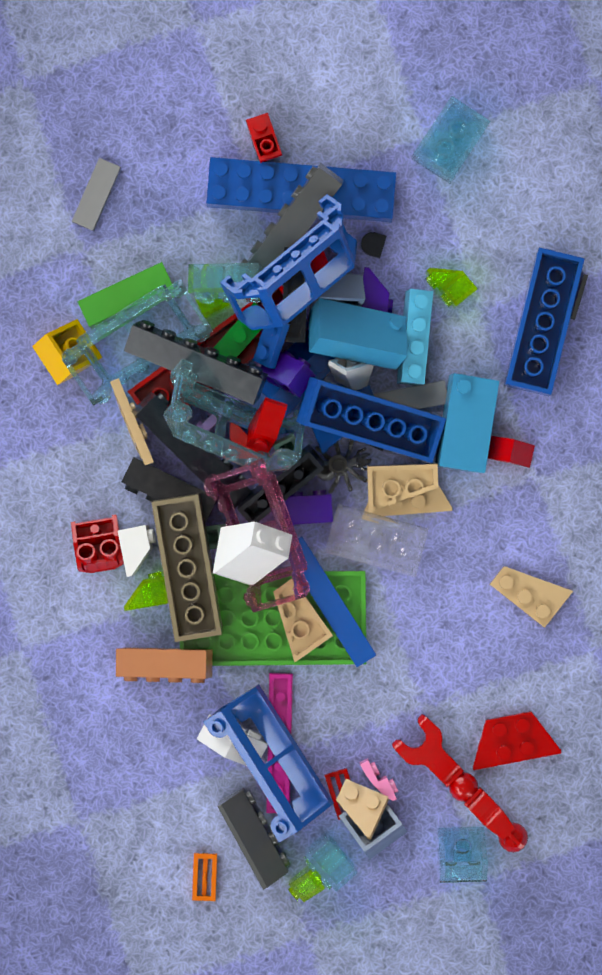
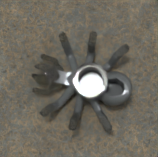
(338, 466)

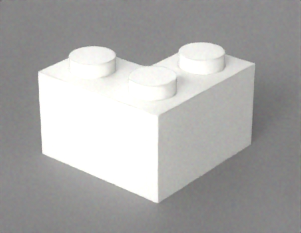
(226, 748)

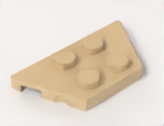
(136, 431)
(423, 503)

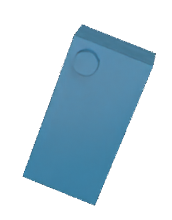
(357, 334)
(468, 423)

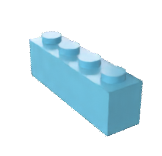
(418, 318)

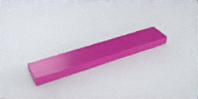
(281, 698)

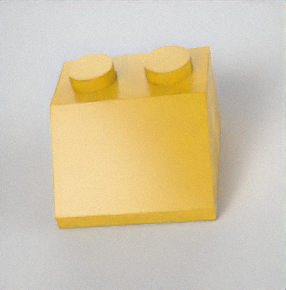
(52, 346)

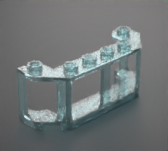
(124, 318)
(225, 409)

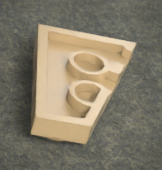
(530, 594)
(301, 623)

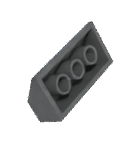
(253, 838)

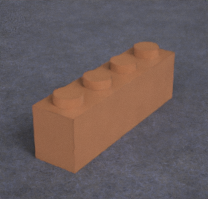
(164, 663)

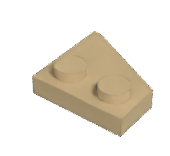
(362, 806)

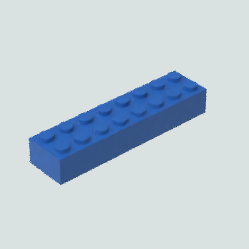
(269, 185)

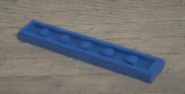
(335, 610)

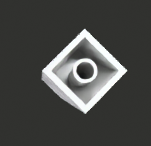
(250, 551)

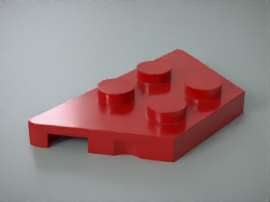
(513, 740)

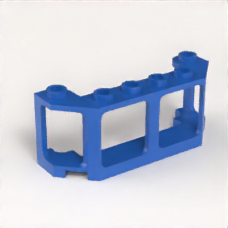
(297, 257)

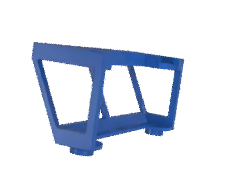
(313, 795)

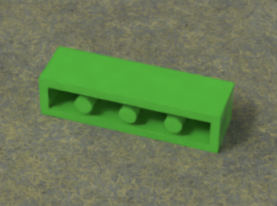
(118, 296)

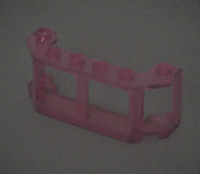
(282, 522)

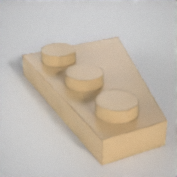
(397, 482)

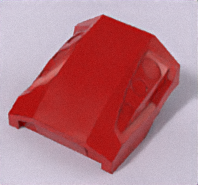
(97, 539)

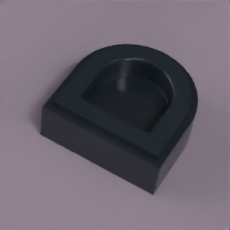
(373, 244)

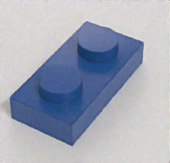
(270, 346)

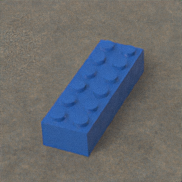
(544, 322)
(370, 420)

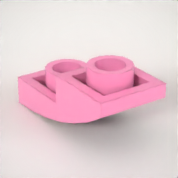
(386, 787)

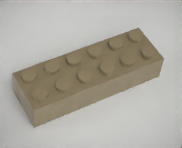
(187, 567)

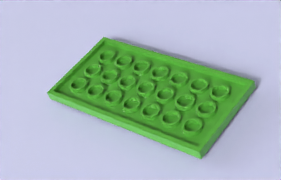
(261, 636)

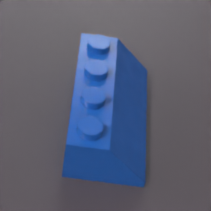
(319, 367)

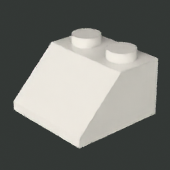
(135, 547)

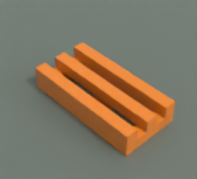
(205, 856)

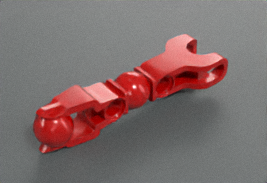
(462, 785)

